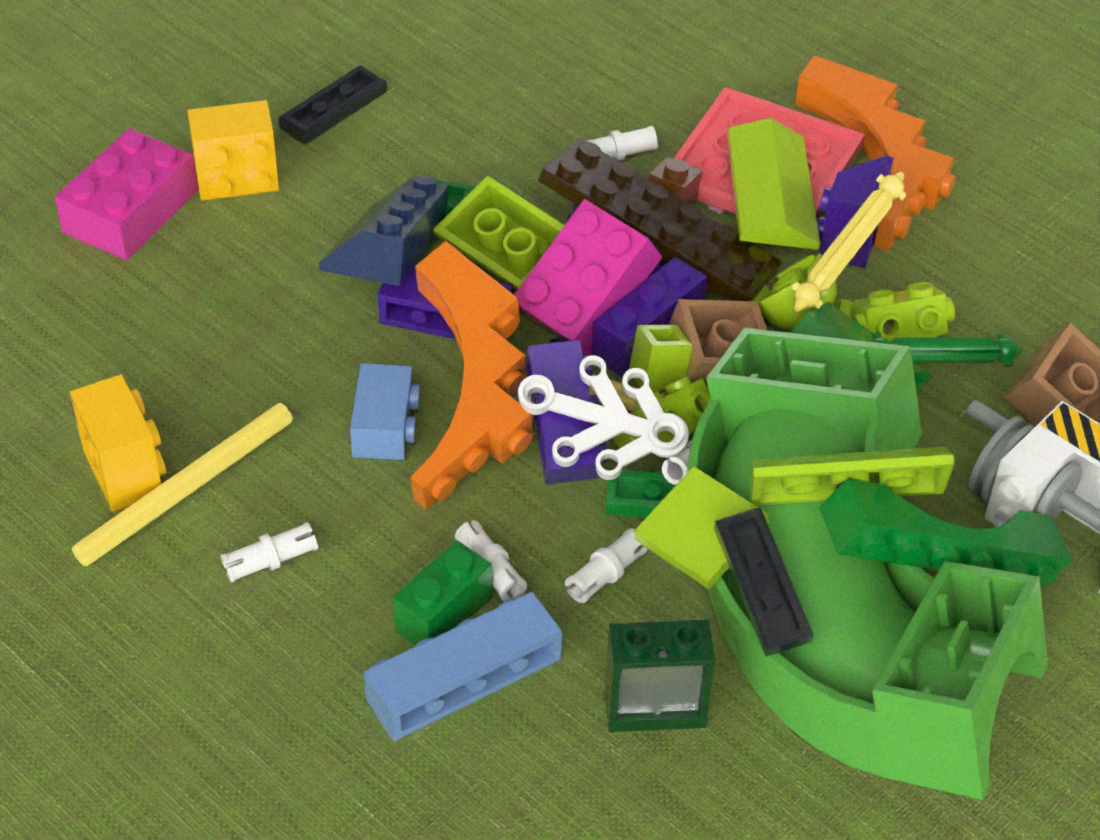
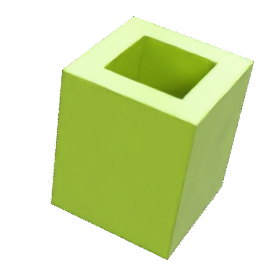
(661, 353)

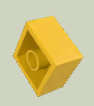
(233, 150)
(118, 440)

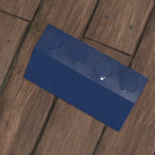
(391, 233)

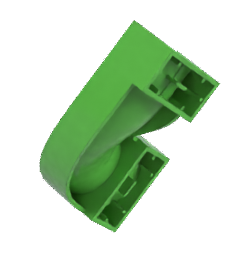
(898, 659)

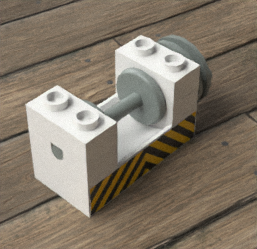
(1039, 466)

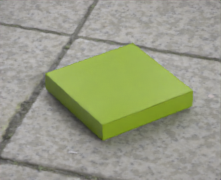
(684, 523)

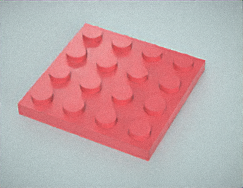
(827, 145)

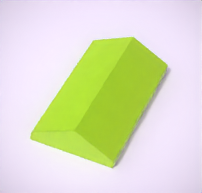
(772, 185)
(818, 476)

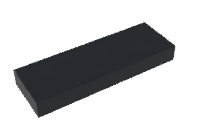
(332, 104)
(763, 582)

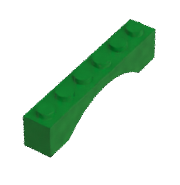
(880, 525)

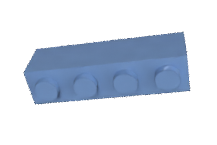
(462, 665)

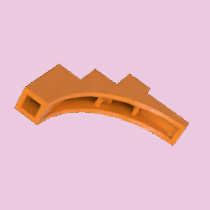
(870, 107)
(487, 416)

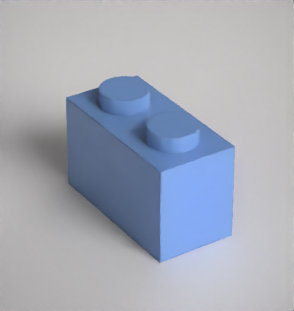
(383, 410)

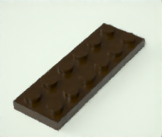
(673, 226)

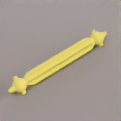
(849, 241)

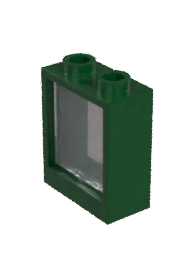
(658, 675)

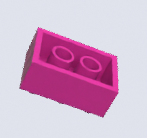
(127, 193)
(585, 274)

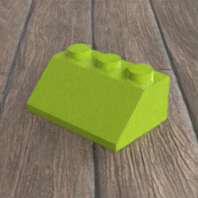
(499, 231)

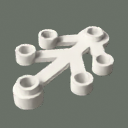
(609, 419)

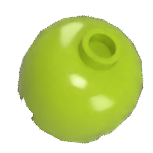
(779, 303)

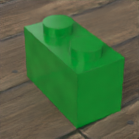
(443, 594)

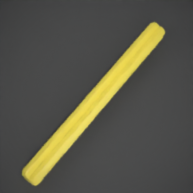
(181, 485)

